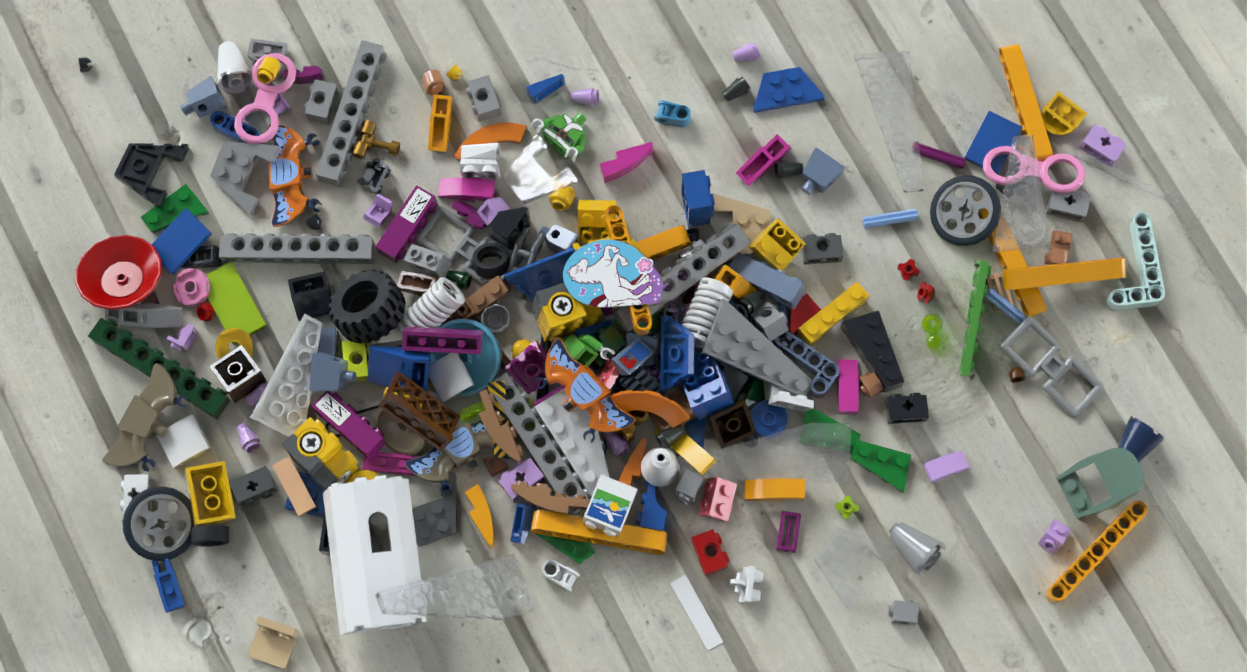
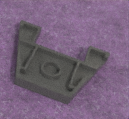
(437, 518)

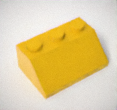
(210, 493)

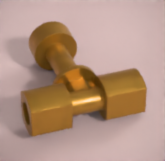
(369, 141)

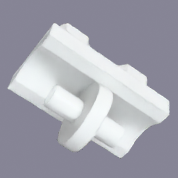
(744, 584)

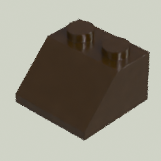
(238, 373)
(731, 424)

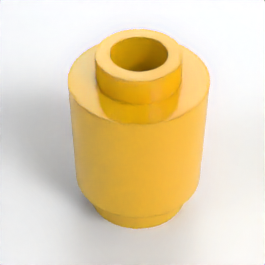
(268, 70)

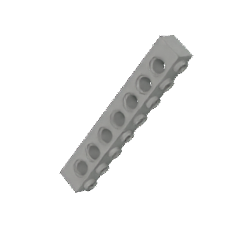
(366, 52)
(737, 241)
(267, 254)
(540, 432)

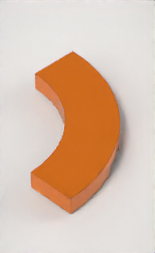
(495, 134)
(653, 403)

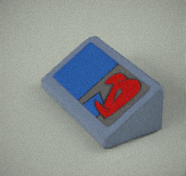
(632, 357)

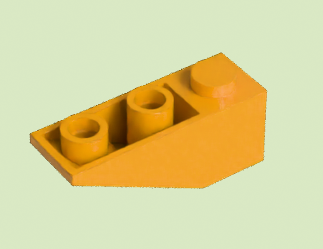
(735, 281)

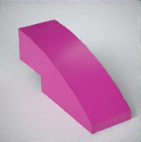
(763, 160)
(625, 161)
(467, 189)
(848, 387)

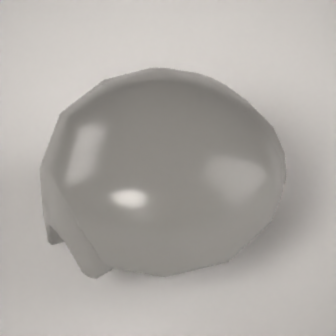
(496, 318)

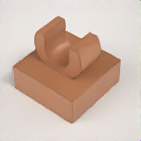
(1060, 240)

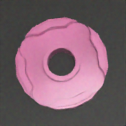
(201, 290)

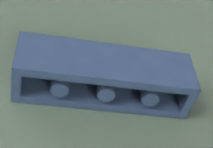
(771, 282)

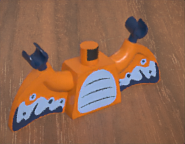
(287, 176)
(584, 391)

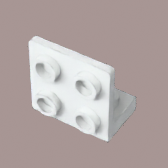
(789, 401)

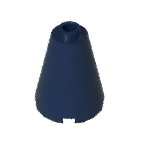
(1139, 438)

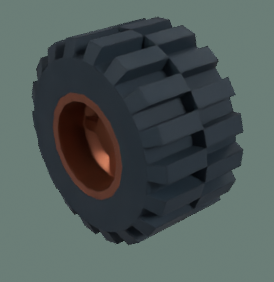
(639, 381)

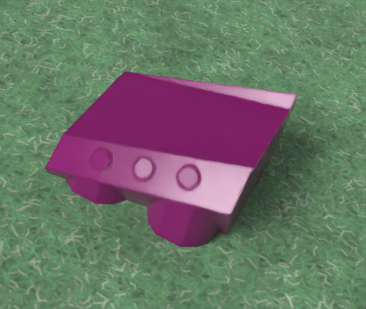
(528, 367)

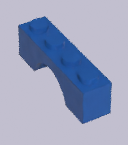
(653, 515)

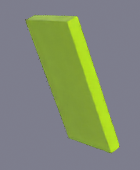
(232, 301)

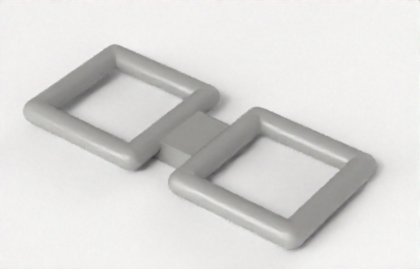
(464, 247)
(1052, 366)

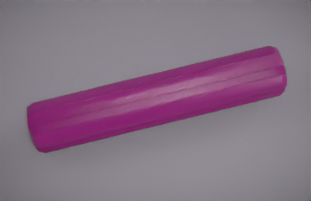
(942, 156)

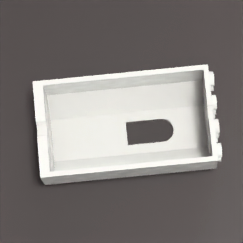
(357, 570)

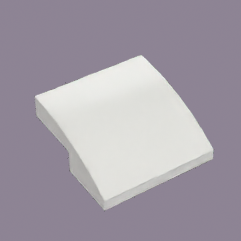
(449, 376)
(184, 441)

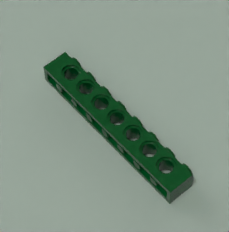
(101, 334)

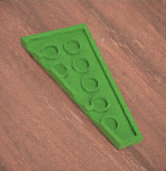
(975, 309)

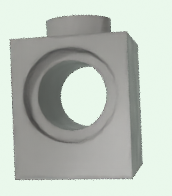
(904, 612)

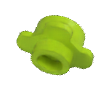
(846, 512)

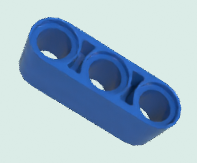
(228, 125)

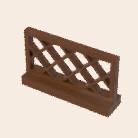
(414, 417)

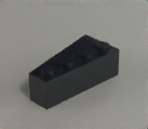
(873, 345)

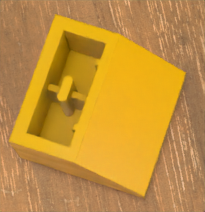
(591, 219)
(777, 245)

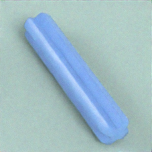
(890, 218)
(1005, 306)

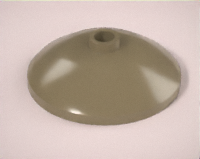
(396, 435)

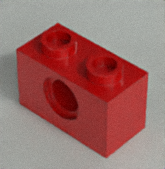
(710, 564)

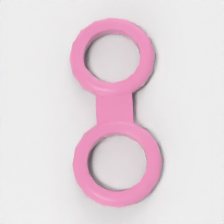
(265, 101)
(1042, 168)

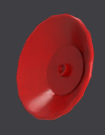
(111, 260)

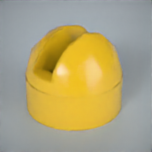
(454, 72)

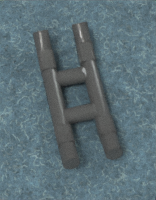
(518, 251)

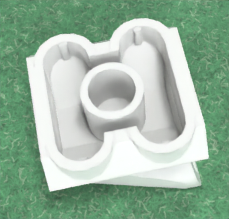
(480, 161)

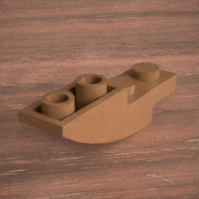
(480, 300)
(503, 434)
(542, 498)

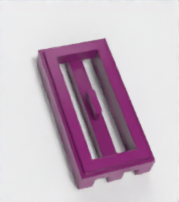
(786, 548)

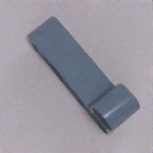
(803, 360)

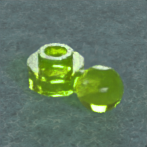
(933, 340)

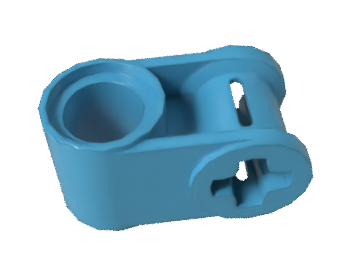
(669, 113)

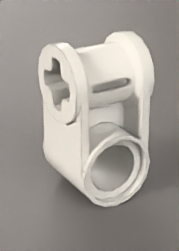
(561, 575)

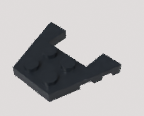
(140, 167)

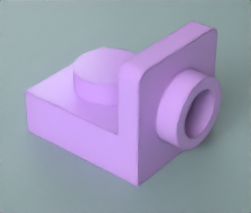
(185, 339)

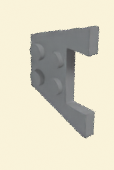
(235, 166)

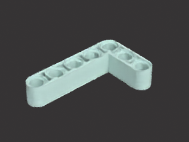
(1144, 268)

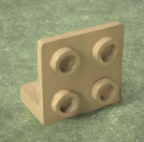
(273, 642)

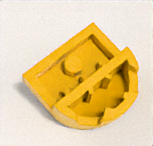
(1062, 115)

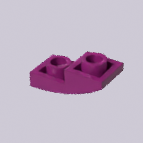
(307, 76)
(471, 213)

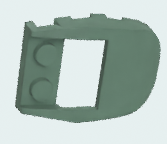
(1119, 472)

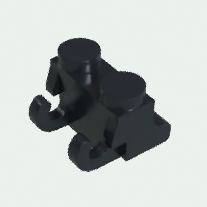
(374, 175)

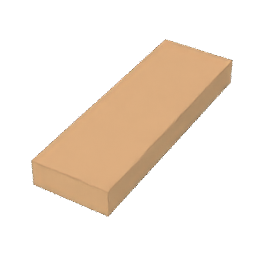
(294, 486)

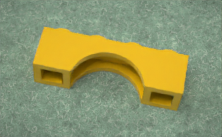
(834, 312)

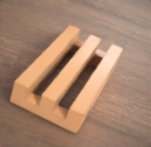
(995, 277)

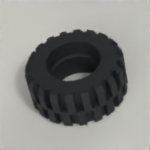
(375, 320)

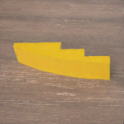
(691, 453)

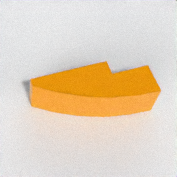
(440, 123)
(775, 489)
(481, 514)

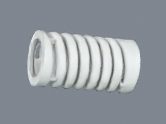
(435, 300)
(704, 308)

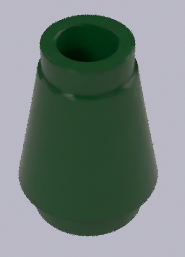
(462, 278)

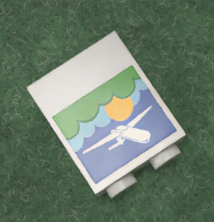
(609, 506)

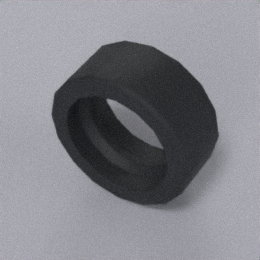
(489, 250)
(210, 535)

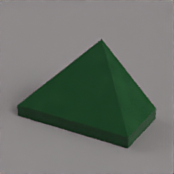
(752, 391)

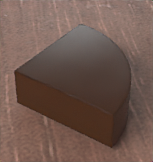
(495, 465)

